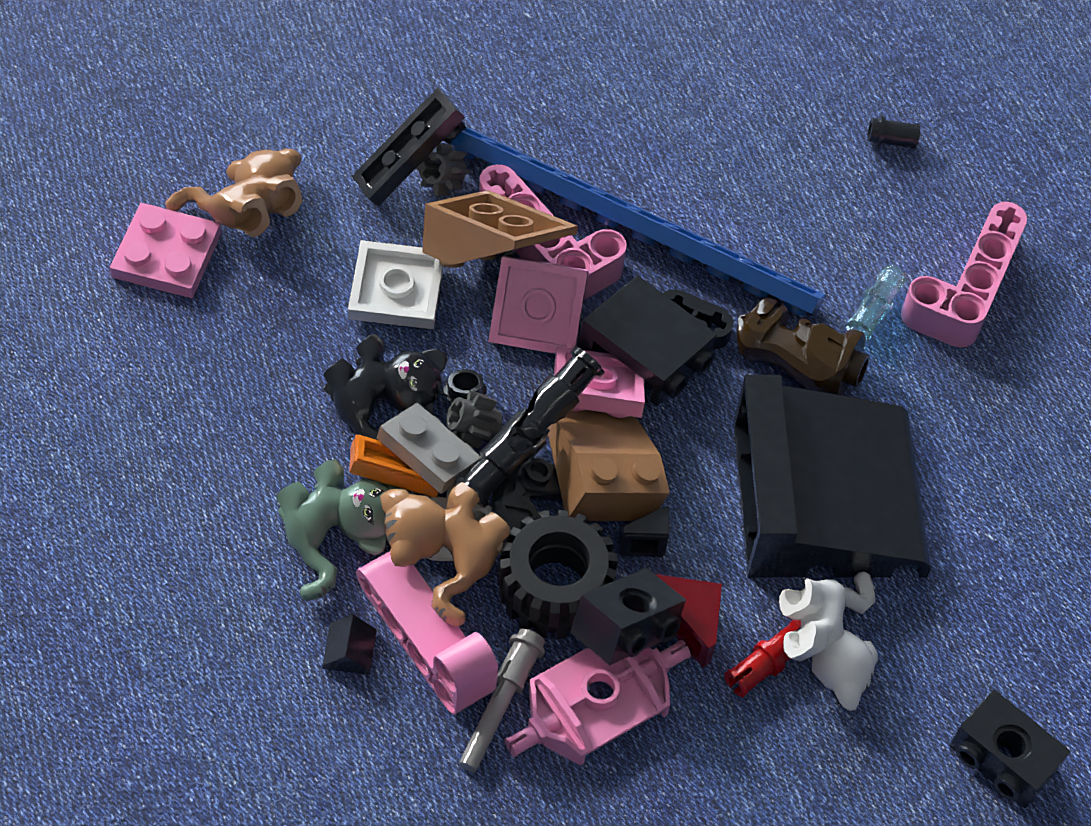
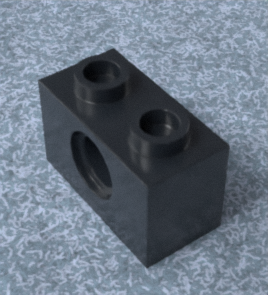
(628, 616)
(1002, 724)

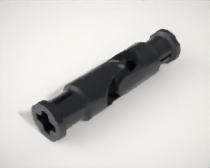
(549, 404)

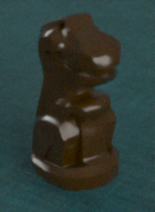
(809, 354)

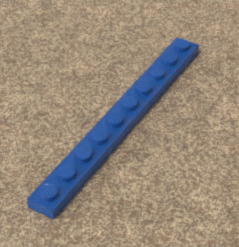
(645, 225)

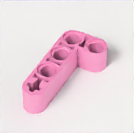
(599, 253)
(959, 311)
(454, 665)

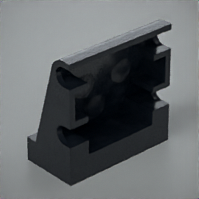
(826, 483)

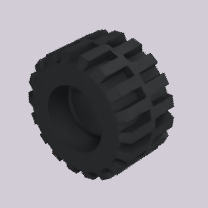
(552, 541)

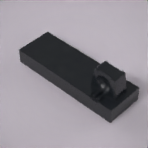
(409, 146)

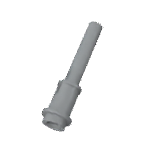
(524, 651)

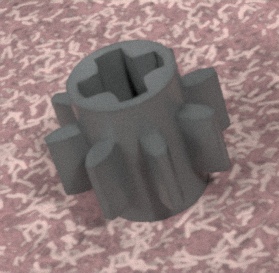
(443, 170)
(474, 418)

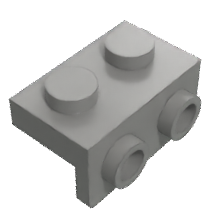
(428, 447)

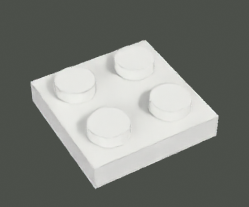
(395, 285)

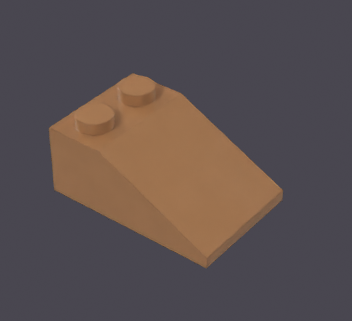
(484, 226)
(607, 467)

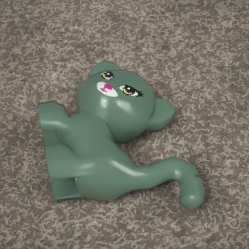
(312, 515)

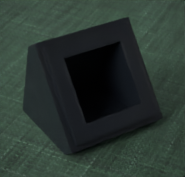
(350, 645)

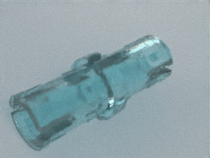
(877, 300)

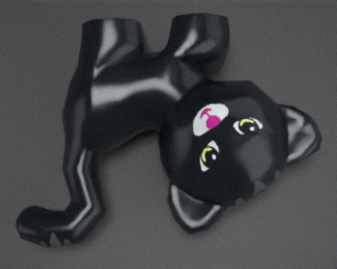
(402, 381)

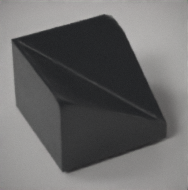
(646, 535)

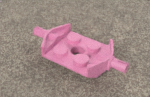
(574, 721)

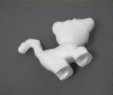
(838, 656)

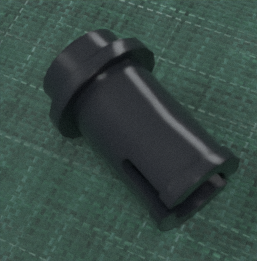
(893, 132)

